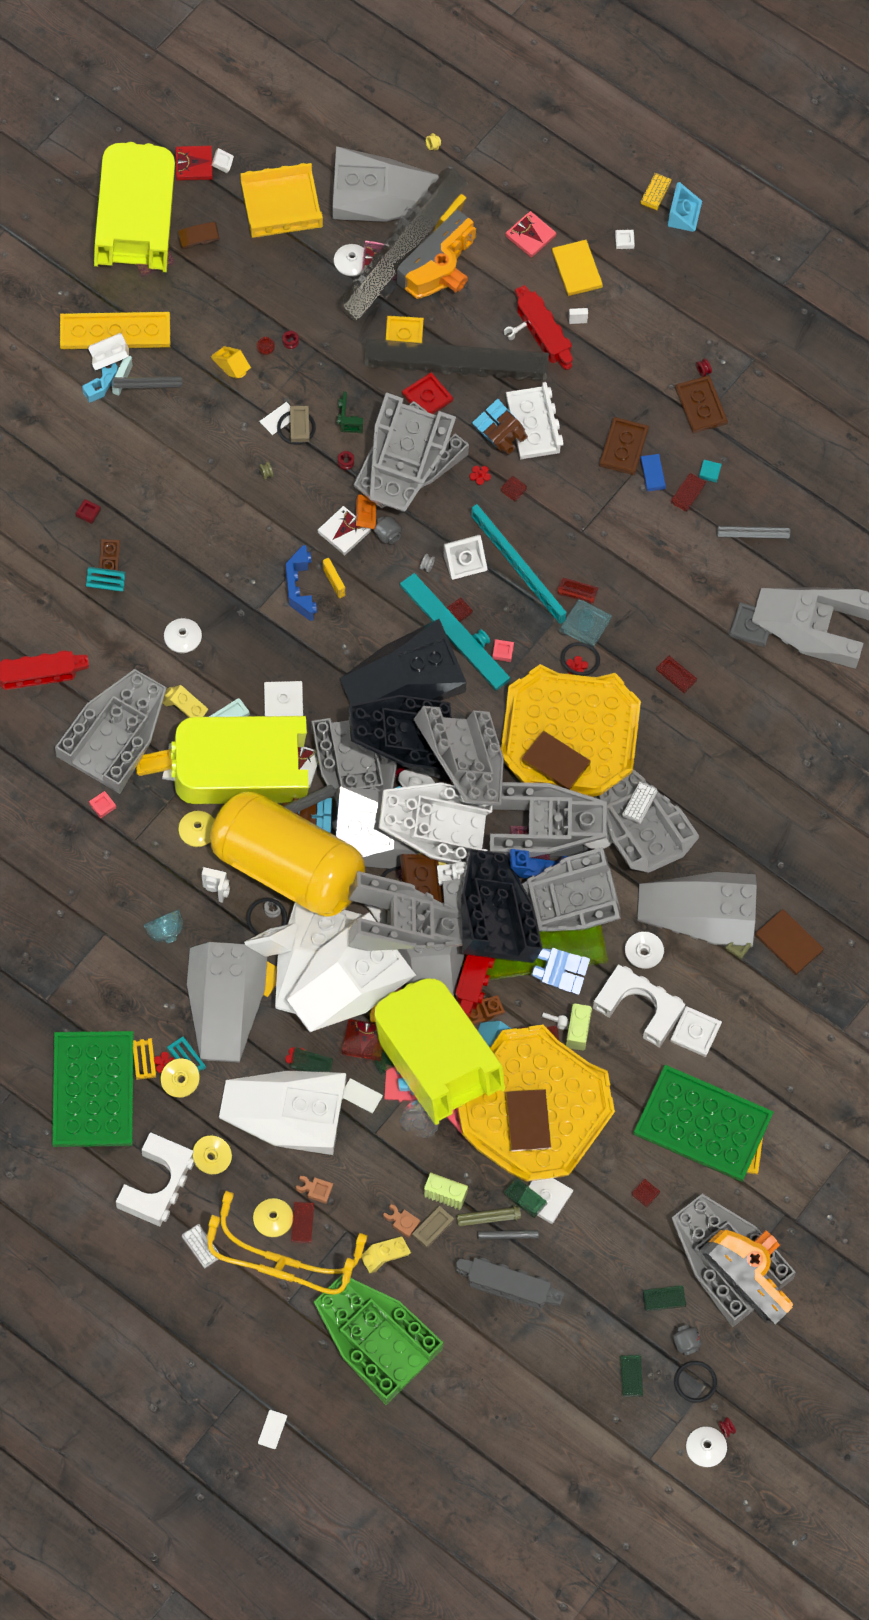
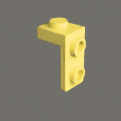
(184, 701)
(383, 1252)

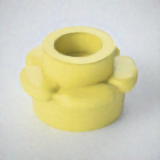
(433, 142)

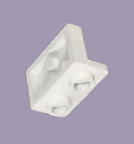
(109, 351)
(216, 881)

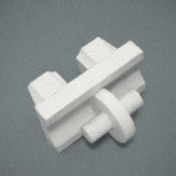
(451, 872)

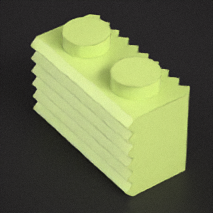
(578, 1027)
(445, 1191)

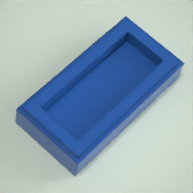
(653, 472)

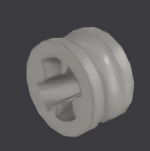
(427, 563)
(269, 913)

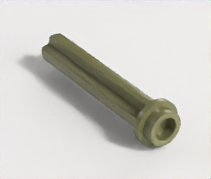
(489, 1216)

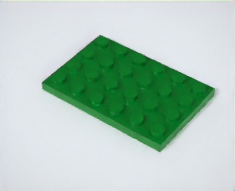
(93, 1089)
(703, 1123)

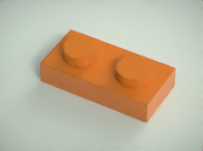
(365, 512)

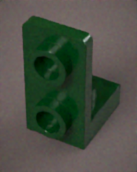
(348, 424)

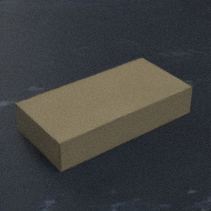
(299, 423)
(433, 1227)

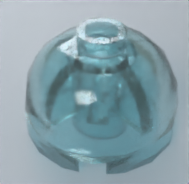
(165, 927)

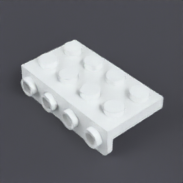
(536, 414)

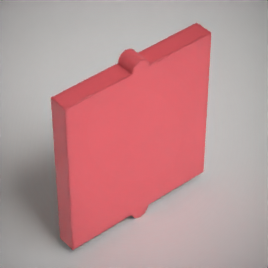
(392, 1087)

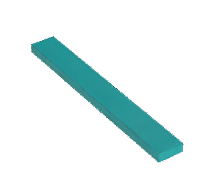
(518, 564)
(455, 632)

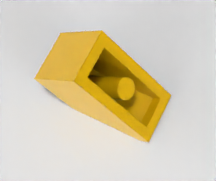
(231, 361)

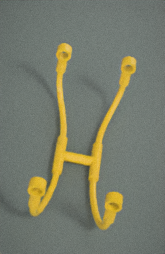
(280, 1259)

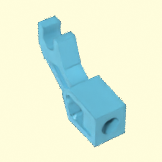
(104, 383)

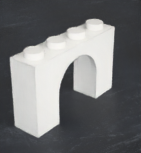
(625, 983)
(156, 1206)

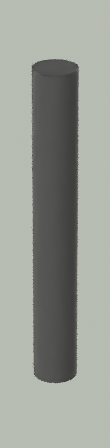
(508, 1234)

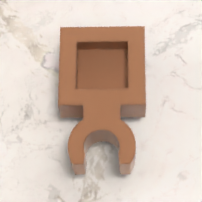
(318, 1189)
(404, 1222)

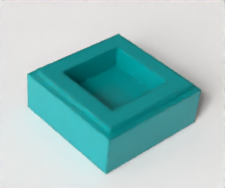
(710, 471)

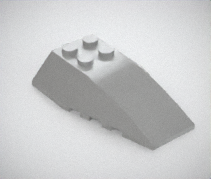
(405, 450)
(660, 837)
(574, 893)
(704, 906)
(224, 997)

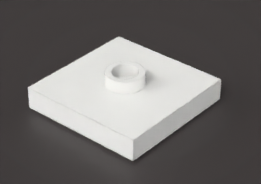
(283, 698)
(555, 1194)

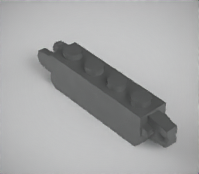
(509, 1283)

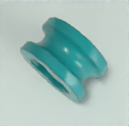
(482, 638)

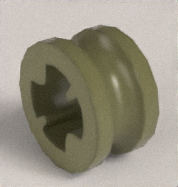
(266, 470)

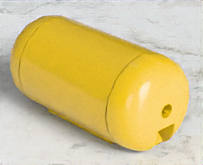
(286, 852)

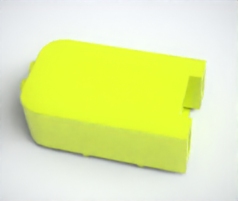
(135, 205)
(236, 755)
(436, 1048)

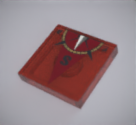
(362, 1040)

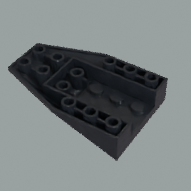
(412, 666)
(390, 731)
(497, 910)

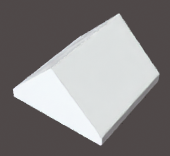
(465, 557)
(274, 940)

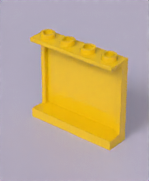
(281, 200)

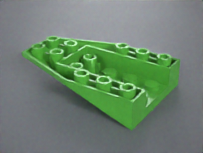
(377, 1336)

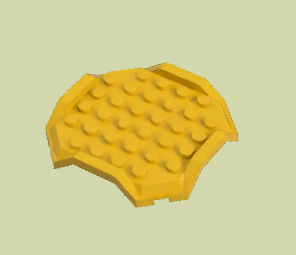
(582, 712)
(576, 1104)

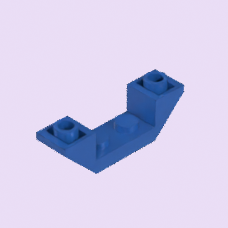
(301, 604)
(528, 867)

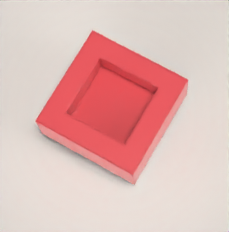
(503, 650)
(102, 804)

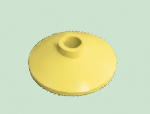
(196, 836)
(175, 1070)
(218, 1149)
(273, 1226)

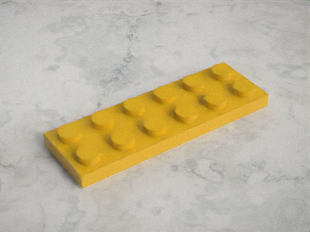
(137, 328)

